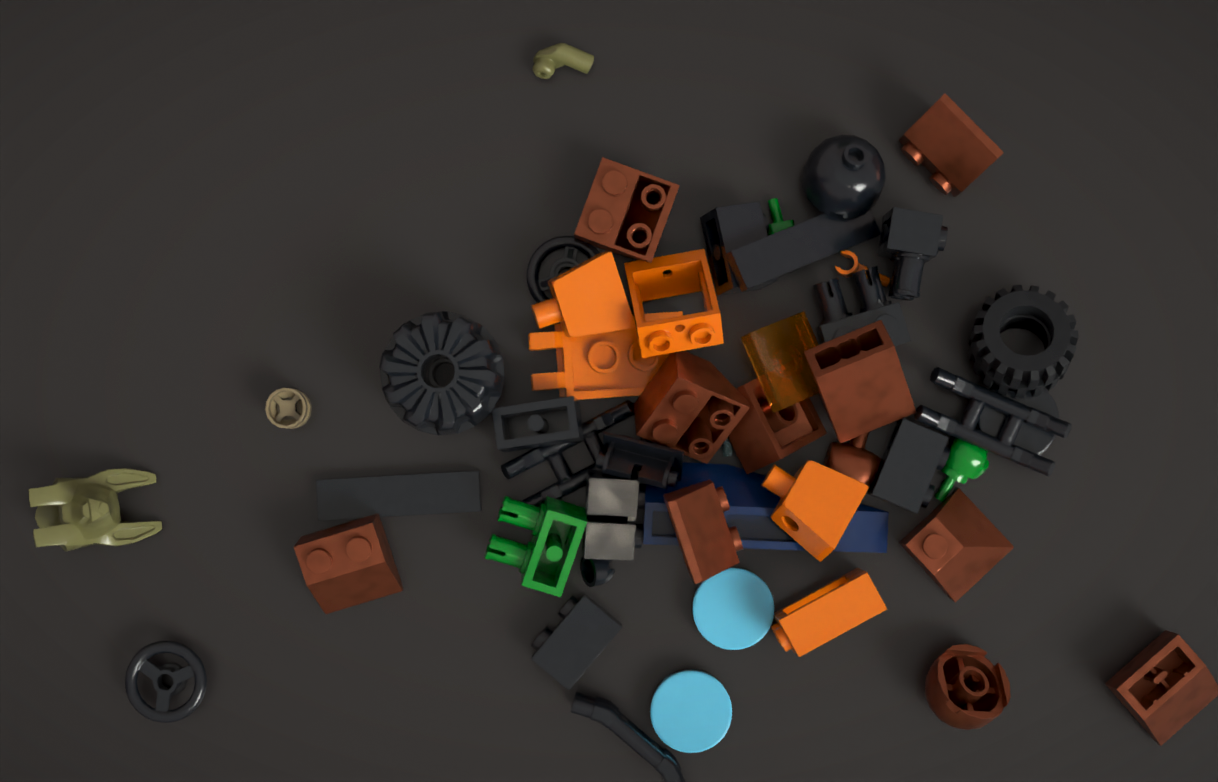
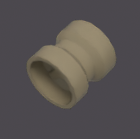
(283, 404)

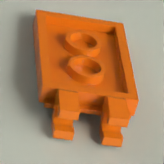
(597, 363)

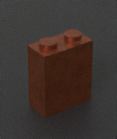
(860, 381)

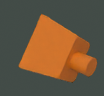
(586, 299)
(814, 505)

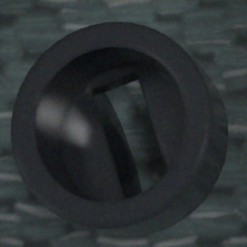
(596, 571)

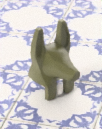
(88, 510)

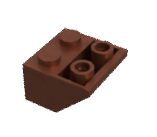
(626, 211)
(689, 407)
(1164, 686)

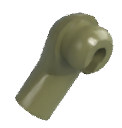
(559, 55)

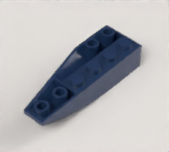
(751, 513)

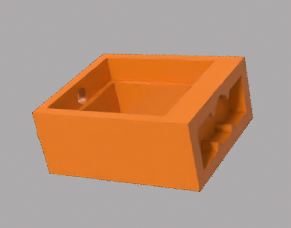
(688, 275)
(827, 612)

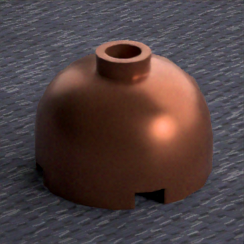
(966, 688)

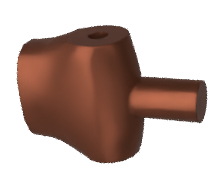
(853, 460)

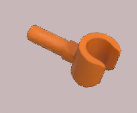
(857, 267)

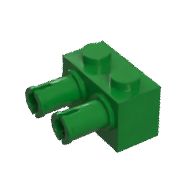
(553, 547)

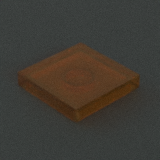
(781, 362)

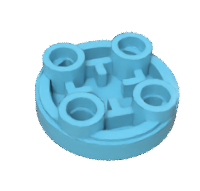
(733, 609)
(691, 711)

